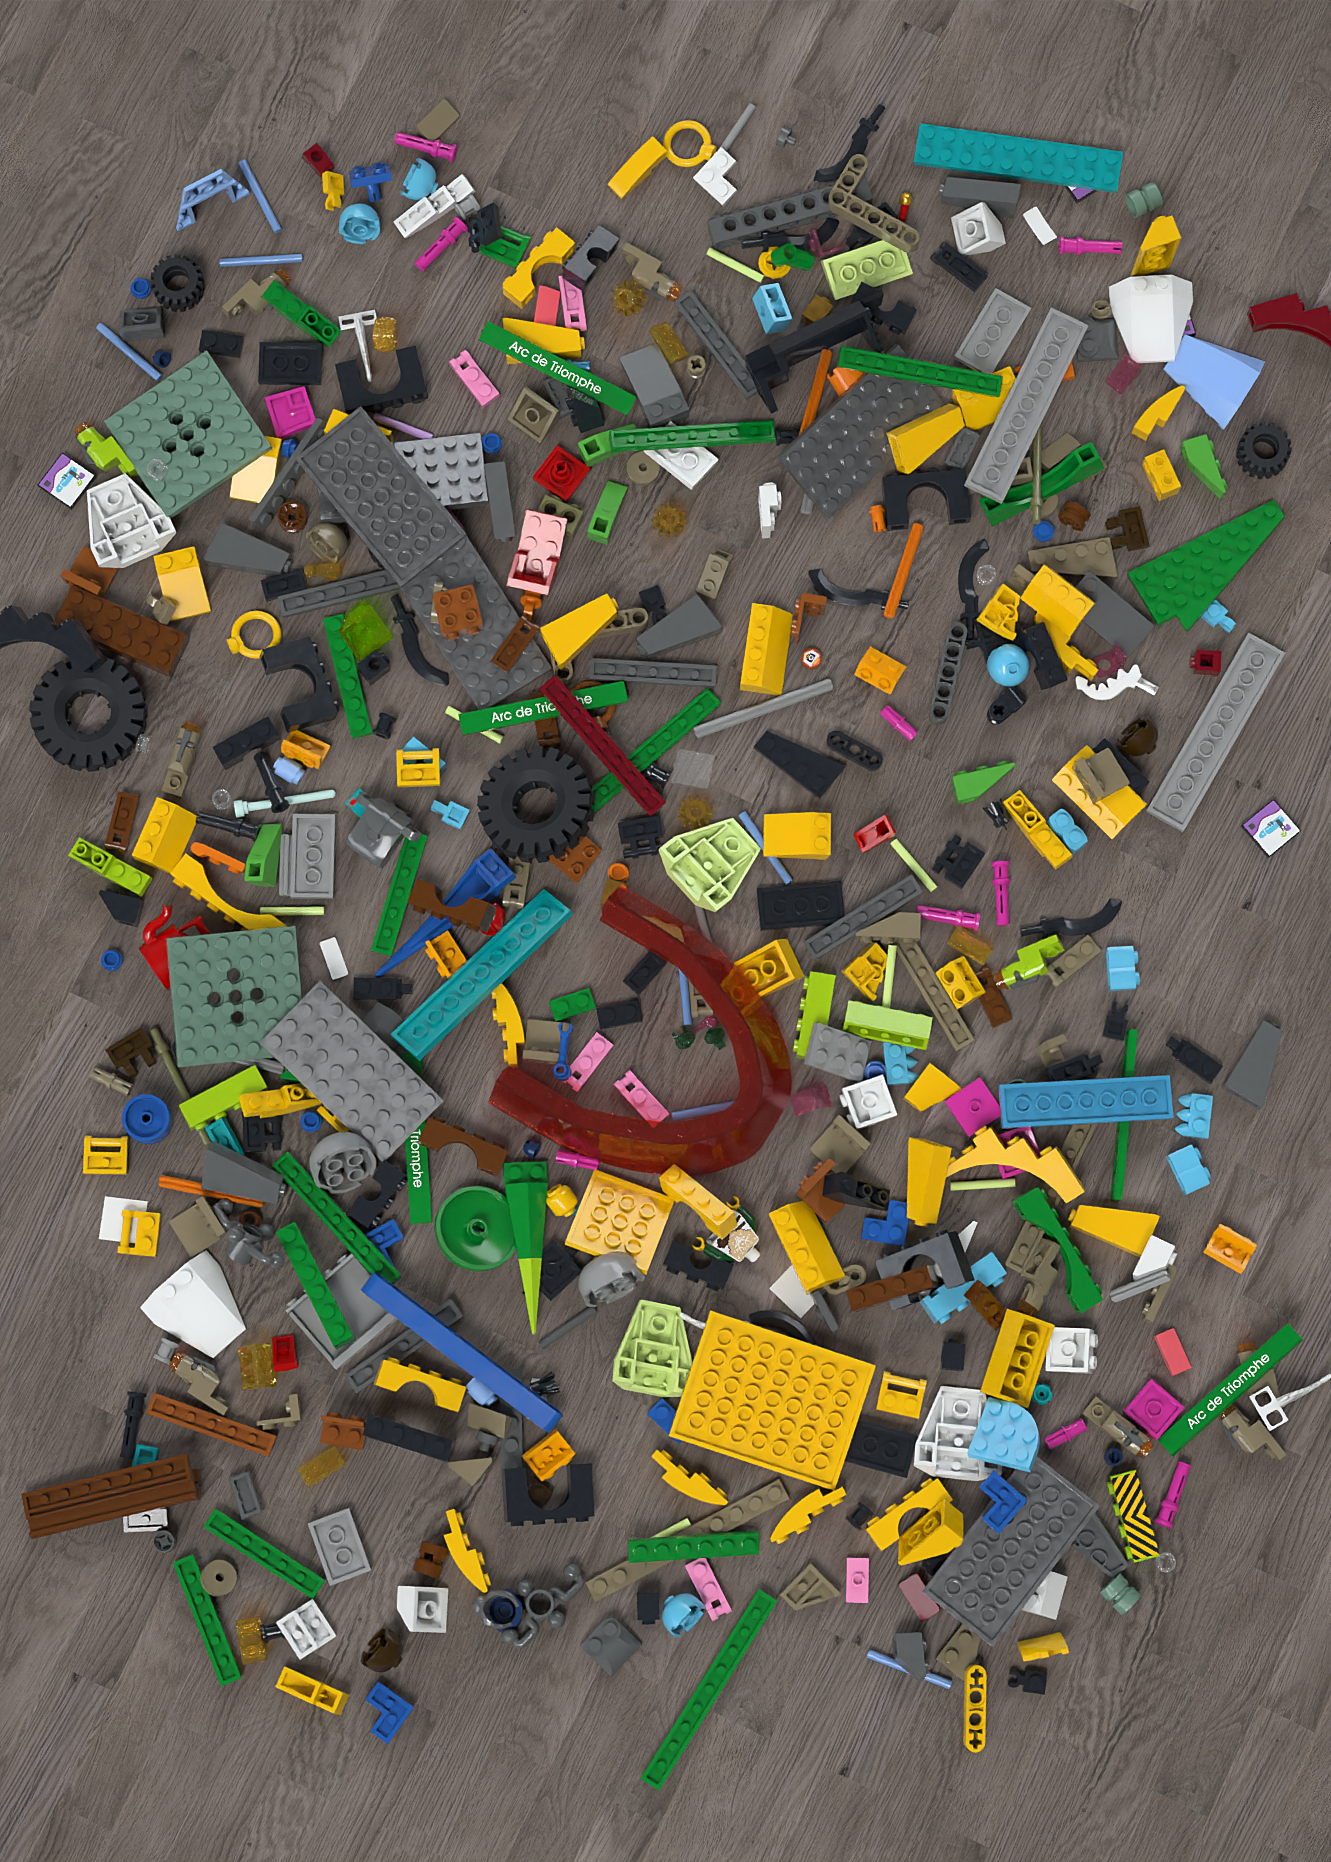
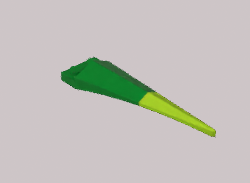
(526, 1199)

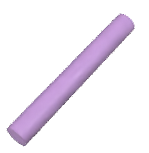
(402, 427)

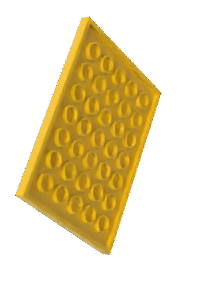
(772, 1400)

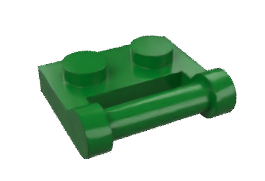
(506, 252)

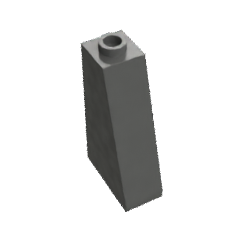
(966, 193)
(499, 501)
(245, 553)
(680, 628)
(1254, 1068)
(240, 1176)

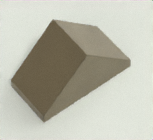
(471, 1469)

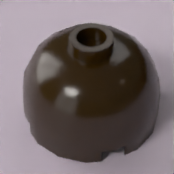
(1139, 737)
(384, 1651)

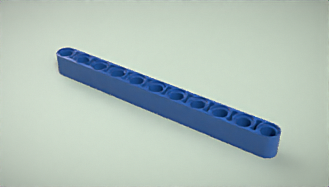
(462, 1352)

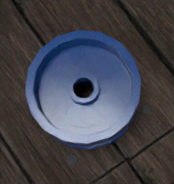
(135, 1123)

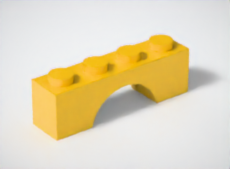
(555, 249)
(713, 1212)
(446, 1393)
(885, 1530)

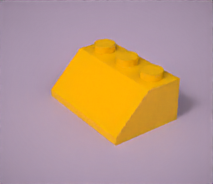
(981, 409)
(1057, 600)
(165, 836)

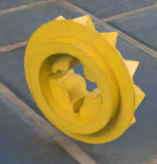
(767, 269)

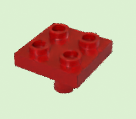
(561, 474)

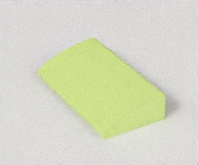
(869, 264)

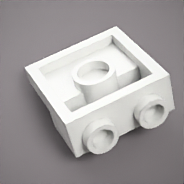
(769, 503)
(868, 1102)
(1071, 1350)

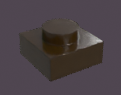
(539, 1494)

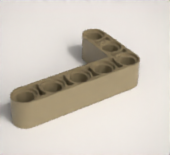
(861, 219)
(628, 627)

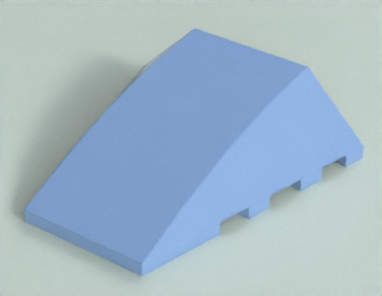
(205, 189)
(1214, 376)

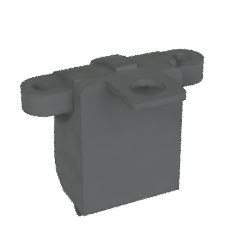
(380, 829)

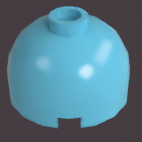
(420, 181)
(359, 223)
(1008, 665)
(681, 1613)

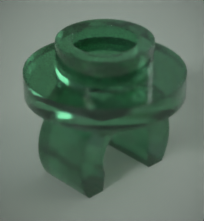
(714, 1036)
(685, 1039)

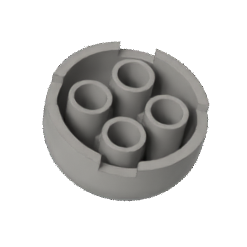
(341, 1151)
(609, 1278)

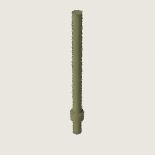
(1036, 502)
(163, 1049)

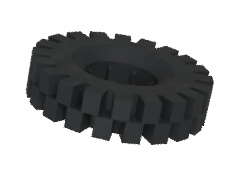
(93, 750)
(513, 781)

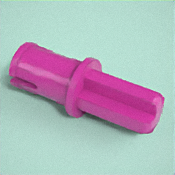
(898, 723)
(576, 1160)
(1065, 1434)

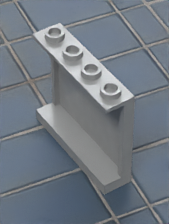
(362, 1314)

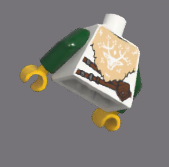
(738, 1242)

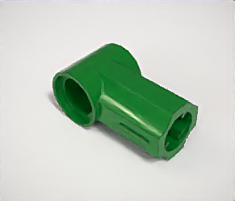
(792, 257)

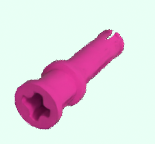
(435, 148)
(447, 238)
(1078, 246)
(1001, 879)
(957, 918)
(1170, 1504)

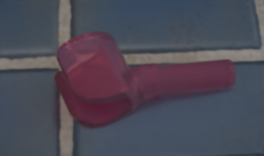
(708, 1022)

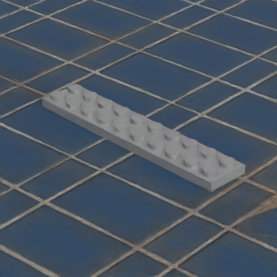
(1026, 405)
(1215, 732)

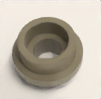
(1101, 309)

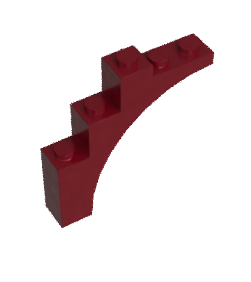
(1289, 315)

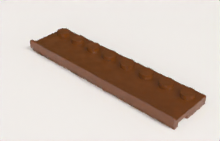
(109, 1496)

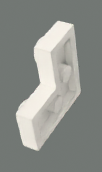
(712, 175)

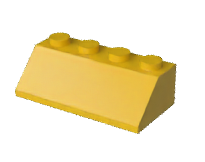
(1158, 247)
(766, 650)
(1110, 813)
(806, 1246)
(1017, 1358)

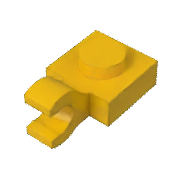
(333, 186)

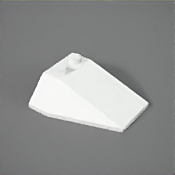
(1151, 315)
(125, 523)
(197, 1306)
(948, 1435)

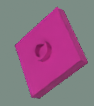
(973, 1107)
(1153, 1409)

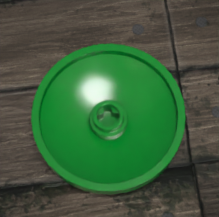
(475, 1229)

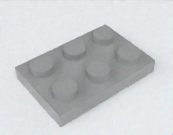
(837, 1052)
(339, 1547)

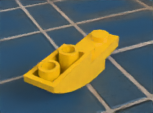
(1069, 656)
(1037, 830)
(507, 1014)
(277, 1102)
(695, 1487)
(797, 1517)
(468, 1561)

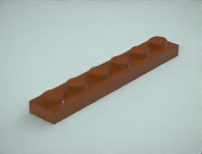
(211, 1424)

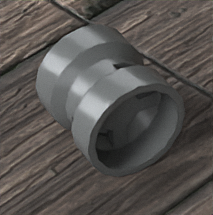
(160, 1541)

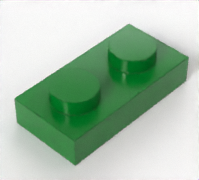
(572, 1005)

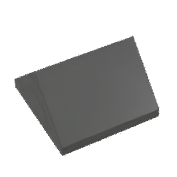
(141, 324)
(383, 1023)

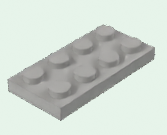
(992, 332)
(313, 856)

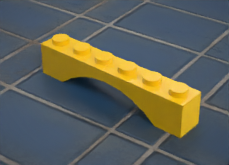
(193, 876)

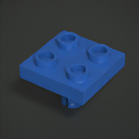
(370, 178)

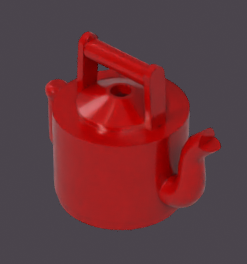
(154, 946)

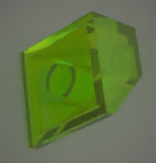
(363, 630)

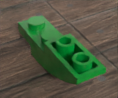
(300, 314)

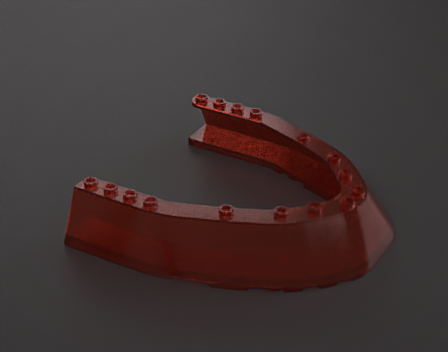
(692, 1145)

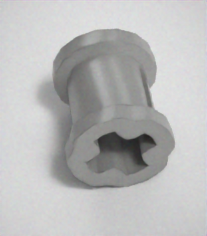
(466, 207)
(166, 1351)

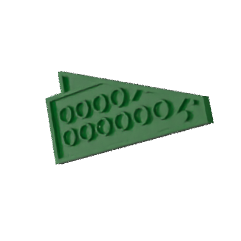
(1195, 574)

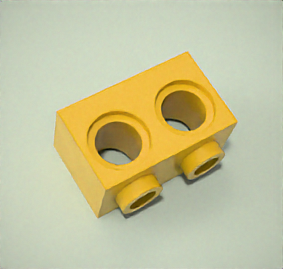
(1161, 475)
(960, 982)

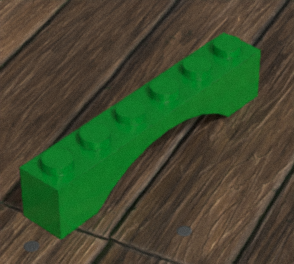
(1075, 468)
(315, 1285)
(1080, 1289)

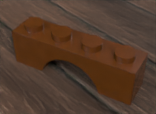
(473, 913)
(488, 1156)
(892, 1287)

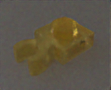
(326, 571)

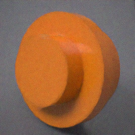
(618, 872)

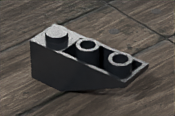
(855, 1191)

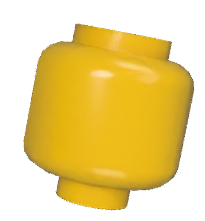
(561, 1200)

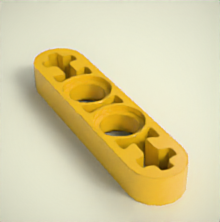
(970, 1708)

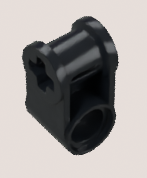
(1007, 703)

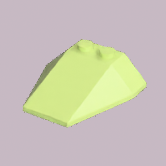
(710, 862)
(654, 1352)

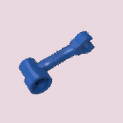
(562, 1058)

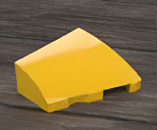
(1001, 612)
(867, 969)
(930, 1089)
(1042, 1647)

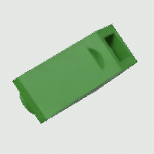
(597, 447)
(1201, 462)
(606, 513)
(973, 785)
(264, 857)

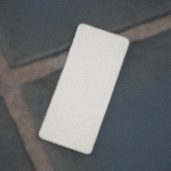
(1039, 225)
(333, 958)

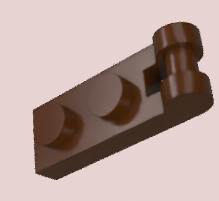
(515, 644)
(545, 727)
(122, 822)
(992, 1000)
(985, 1304)

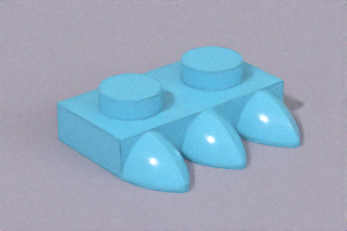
(898, 1063)
(1197, 1115)

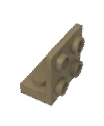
(1100, 775)
(542, 1041)
(841, 1145)
(198, 1227)

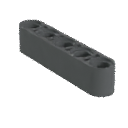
(951, 664)

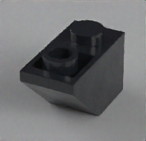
(585, 411)
(123, 908)

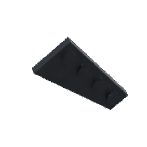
(804, 766)

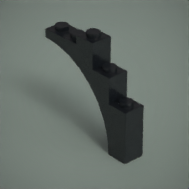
(69, 638)

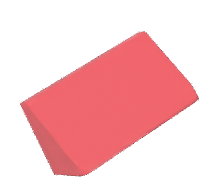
(547, 306)
(1172, 1352)

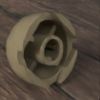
(328, 541)

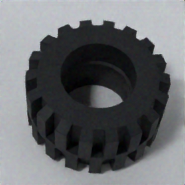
(177, 267)
(1271, 436)

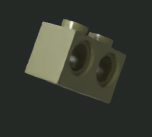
(563, 510)

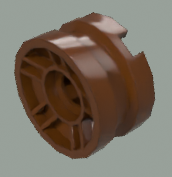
(297, 510)
(1074, 515)

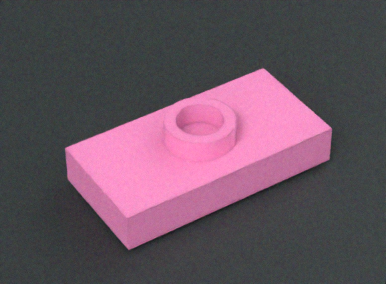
(857, 1580)

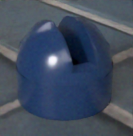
(165, 361)
(532, 1148)
(1117, 1457)

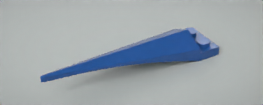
(481, 881)

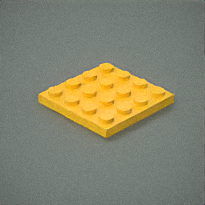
(619, 1219)

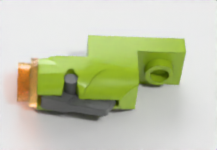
(102, 451)
(1031, 964)

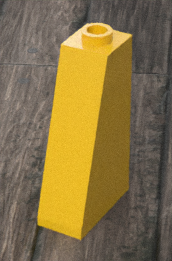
(554, 339)
(923, 436)
(575, 630)
(926, 1179)
(1119, 1228)

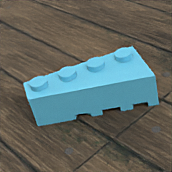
(945, 1300)

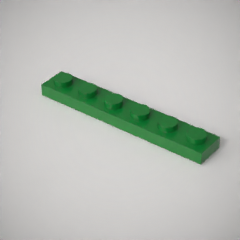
(347, 679)
(398, 895)
(693, 1546)
(264, 1553)
(207, 1621)

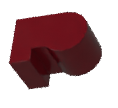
(318, 160)

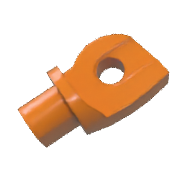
(531, 601)

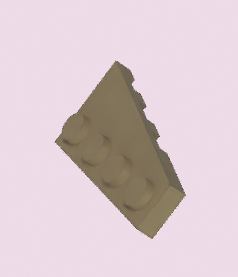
(1076, 559)

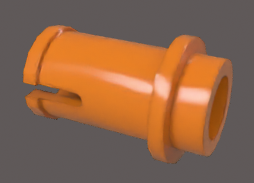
(878, 520)

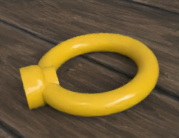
(707, 149)
(235, 642)

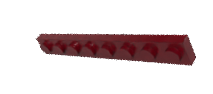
(602, 745)

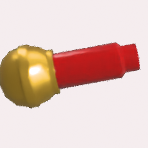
(905, 201)

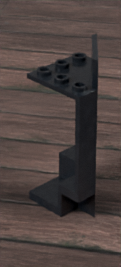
(771, 362)

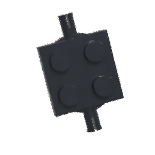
(989, 640)
(557, 1270)

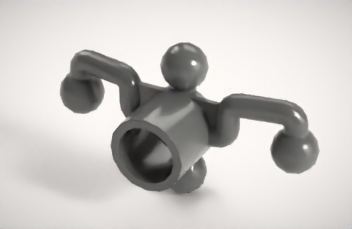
(246, 1238)
(555, 1618)

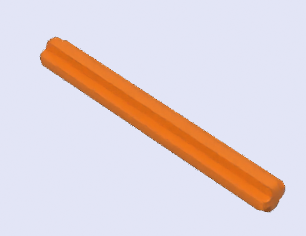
(816, 390)
(903, 571)
(195, 1188)

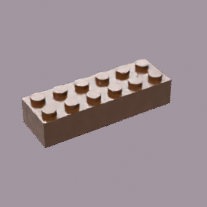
(125, 631)

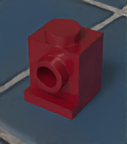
(1212, 658)

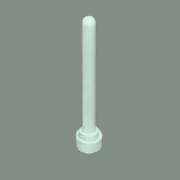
(243, 808)

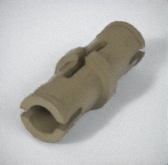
(111, 1081)

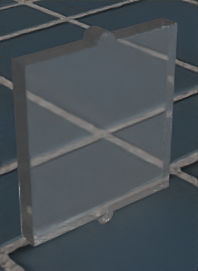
(692, 769)

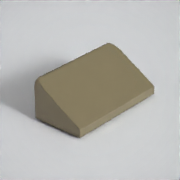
(437, 121)
(1058, 451)
(488, 1421)

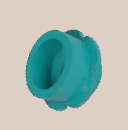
(1042, 1400)

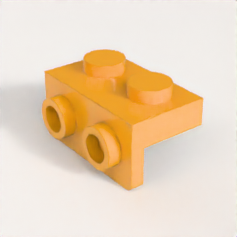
(880, 670)
(305, 749)
(446, 954)
(1230, 1248)
(549, 1455)

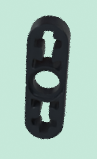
(856, 759)

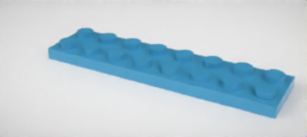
(1085, 1101)

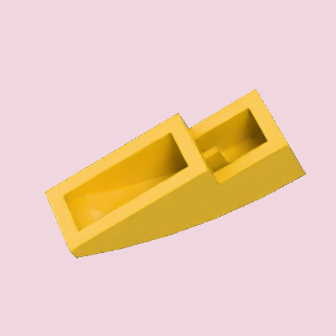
(638, 167)
(1158, 413)
(312, 1691)

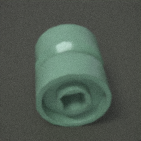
(1146, 199)
(1121, 1595)

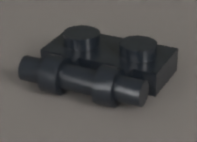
(485, 227)
(640, 830)
(964, 865)
(254, 1133)

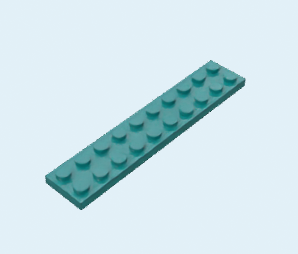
(1018, 158)
(481, 974)

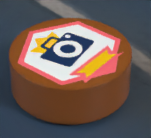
(811, 659)

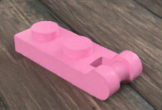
(572, 305)
(474, 379)
(589, 1060)
(641, 1098)
(707, 1587)

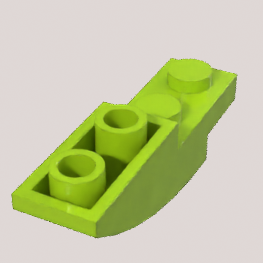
(110, 867)

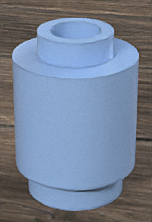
(289, 770)
(481, 1393)

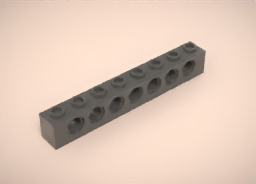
(802, 216)

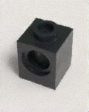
(373, 675)
(953, 1355)
(648, 1607)

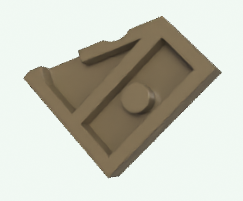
(808, 1589)
(960, 1651)

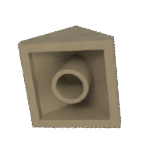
(534, 415)

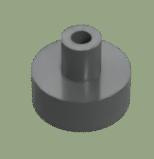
(785, 137)
(486, 1439)

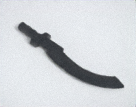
(857, 147)
(800, 242)
(966, 587)
(847, 597)
(412, 649)
(1075, 927)
(783, 1322)

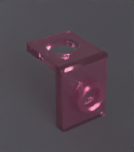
(815, 245)
(1123, 374)
(1115, 657)
(809, 1100)

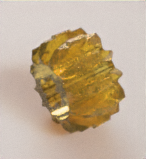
(621, 296)
(385, 334)
(660, 520)
(686, 812)

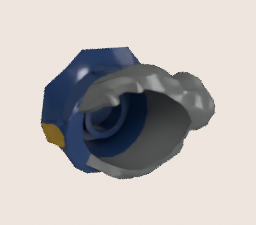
(500, 1609)

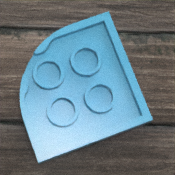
(1005, 1436)

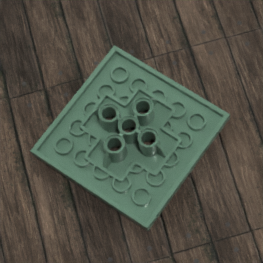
(150, 431)
(201, 966)

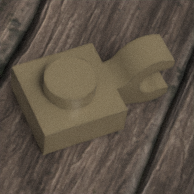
(163, 608)

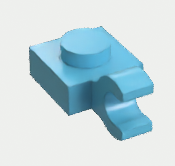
(1216, 615)
(452, 814)

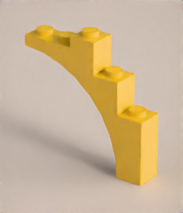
(1049, 1166)

